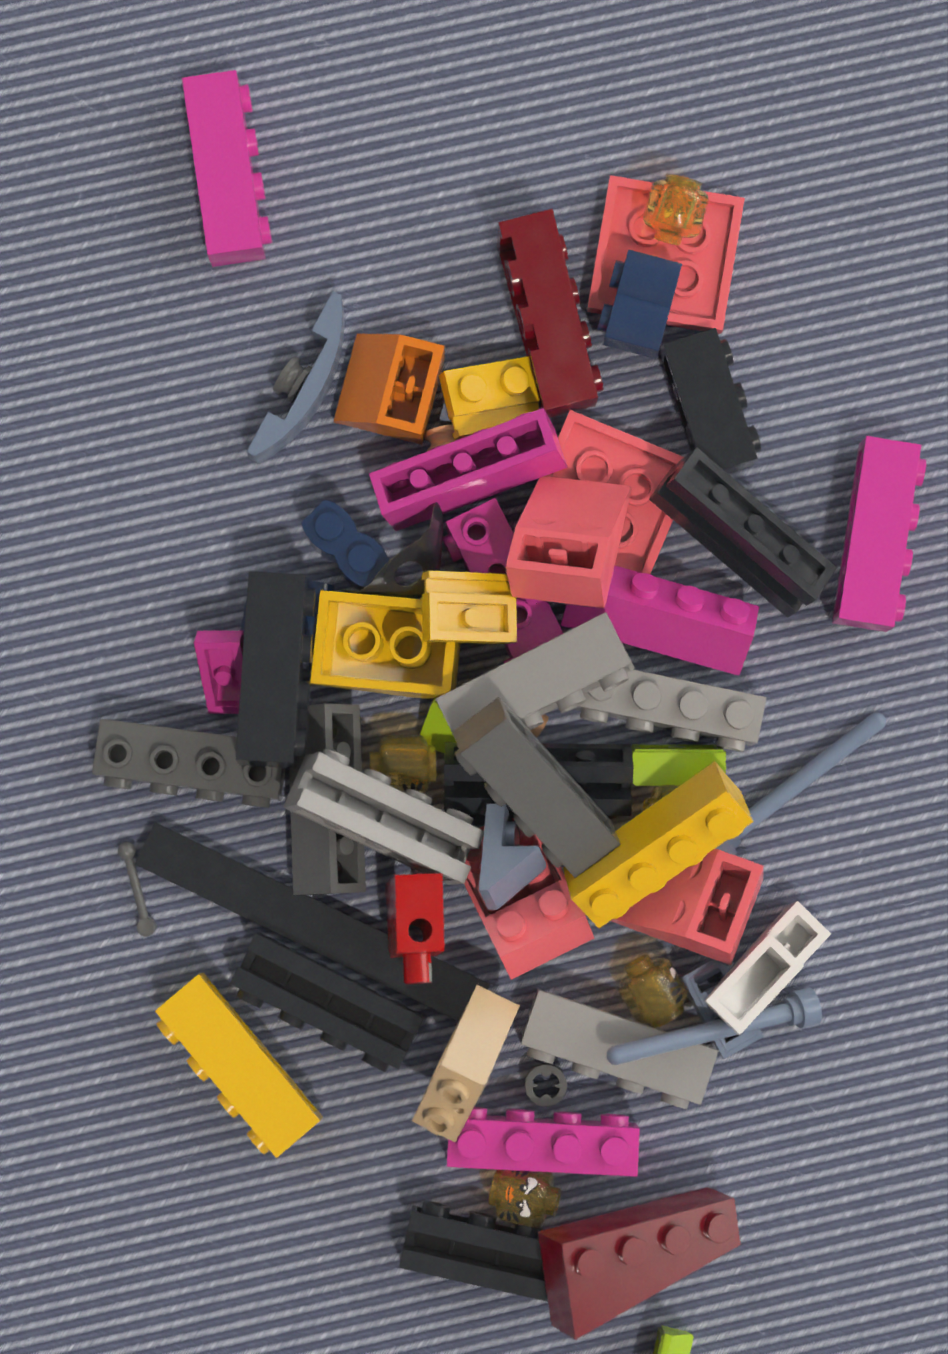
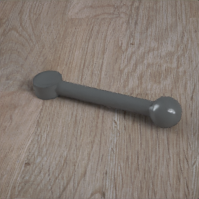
(146, 925)

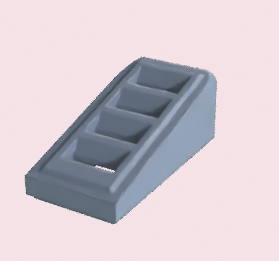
(699, 974)

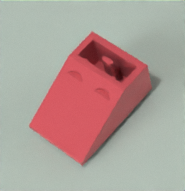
(568, 541)
(701, 906)
(536, 921)

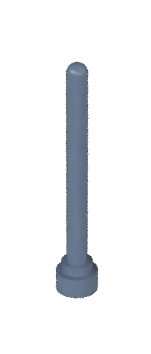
(808, 774)
(799, 1009)

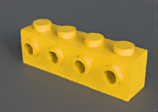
(661, 844)
(238, 1064)

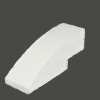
(767, 967)

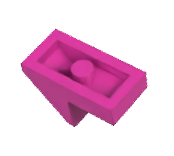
(220, 669)

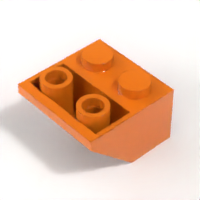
(390, 385)

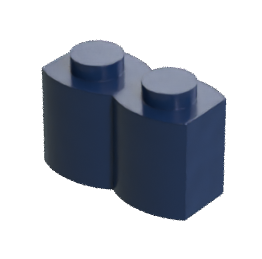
(641, 303)
(336, 539)

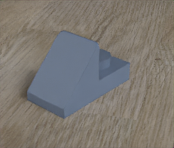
(504, 863)

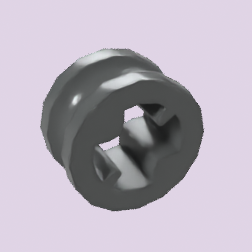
(292, 379)
(545, 1099)

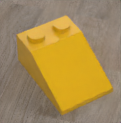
(380, 647)

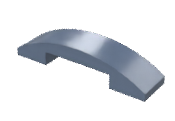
(278, 433)

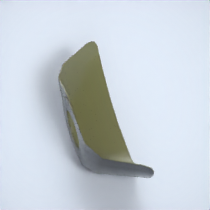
(425, 551)

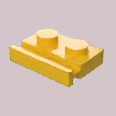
(488, 394)
(468, 608)

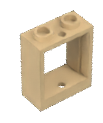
(466, 1063)

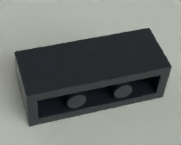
(709, 400)

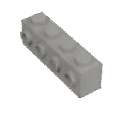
(680, 706)

